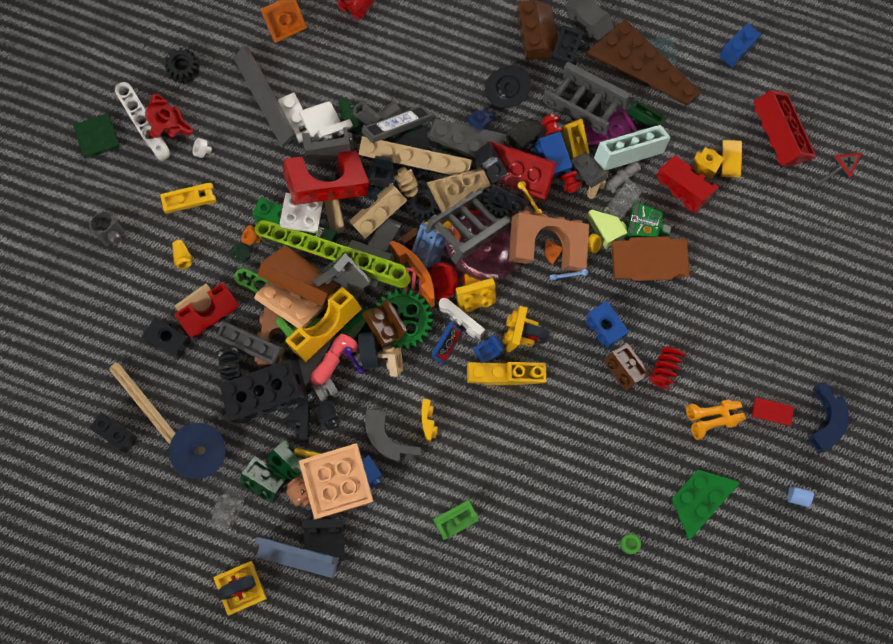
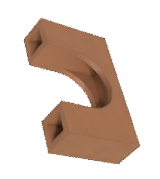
(571, 233)

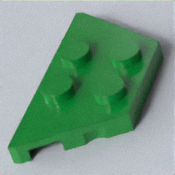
(700, 499)

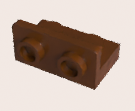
(385, 323)
(626, 366)

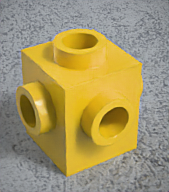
(707, 162)

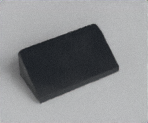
(416, 138)

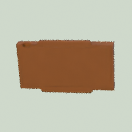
(650, 258)

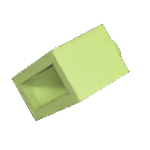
(607, 226)

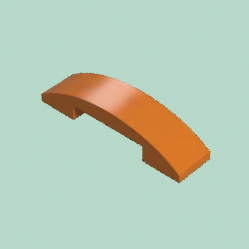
(405, 255)

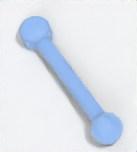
(584, 272)

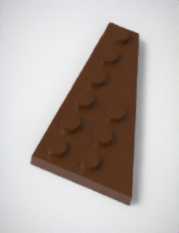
(638, 59)

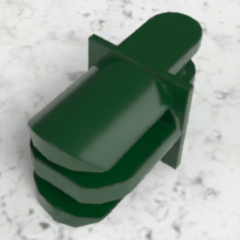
(347, 113)

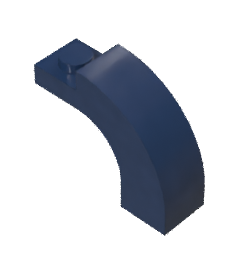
(836, 419)

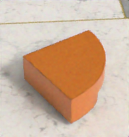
(552, 251)

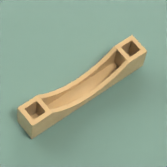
(415, 156)

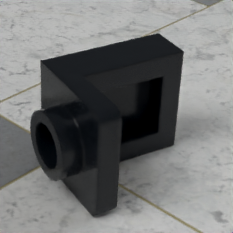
(382, 171)

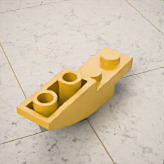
(506, 373)

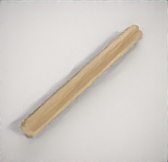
(142, 401)

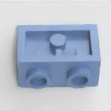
(428, 246)

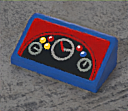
(446, 343)

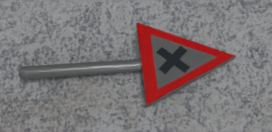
(847, 163)

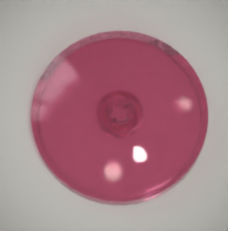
(487, 261)

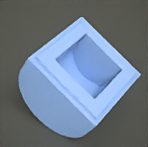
(800, 496)

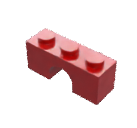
(196, 321)

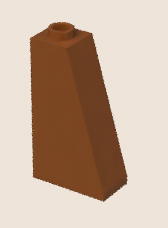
(296, 275)

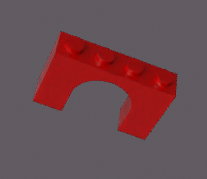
(307, 189)

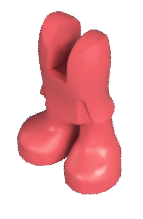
(331, 359)

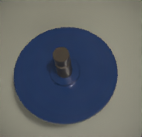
(197, 451)

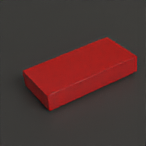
(772, 411)

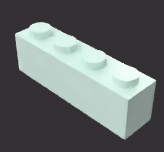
(631, 147)

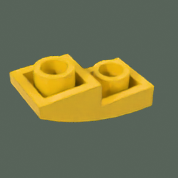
(732, 158)
(428, 425)

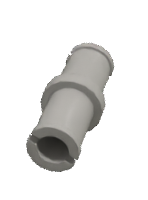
(622, 176)

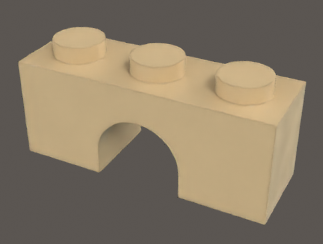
(371, 218)

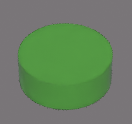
(630, 544)

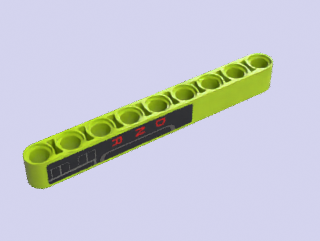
(325, 247)

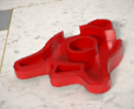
(165, 118)

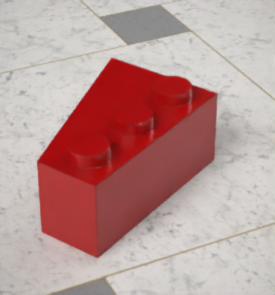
(685, 184)

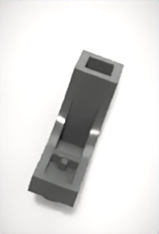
(375, 428)

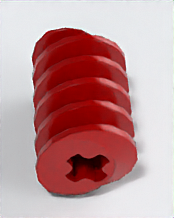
(665, 367)

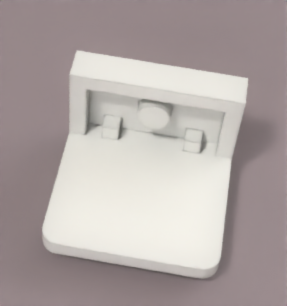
(323, 122)
(300, 216)

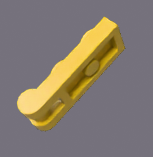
(188, 198)

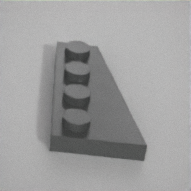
(462, 137)

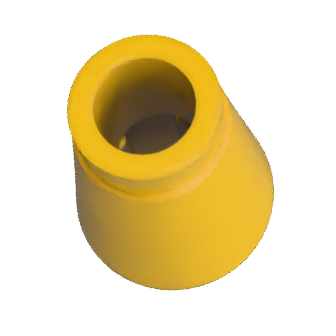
(181, 255)

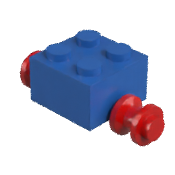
(554, 149)

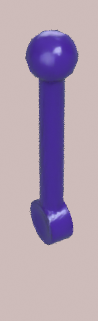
(347, 350)

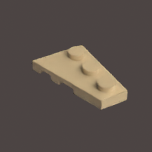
(455, 188)

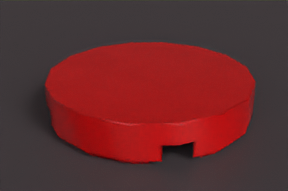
(444, 280)

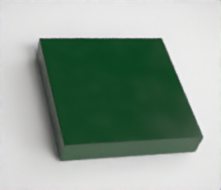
(96, 136)

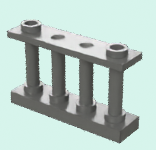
(590, 83)
(473, 241)

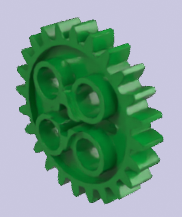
(404, 302)

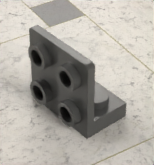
(344, 273)

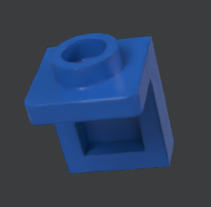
(489, 349)

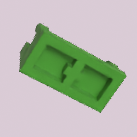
(456, 520)

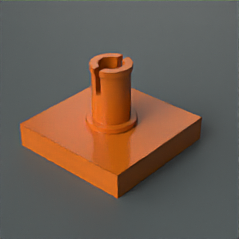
(283, 19)

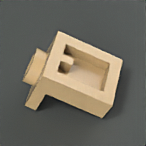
(394, 360)

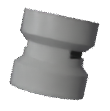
(325, 390)

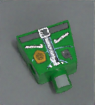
(645, 222)

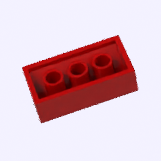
(784, 128)

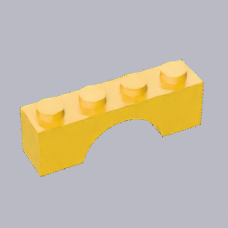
(340, 311)

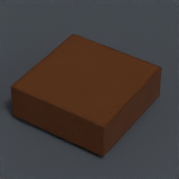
(409, 238)

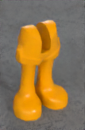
(700, 428)

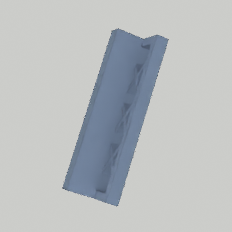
(297, 557)

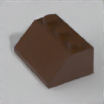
(536, 29)

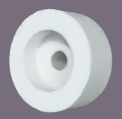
(200, 148)

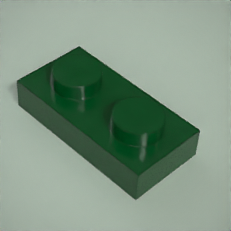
(646, 115)

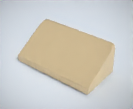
(334, 216)
(199, 299)

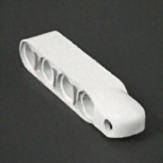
(138, 115)

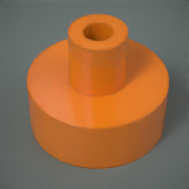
(250, 236)

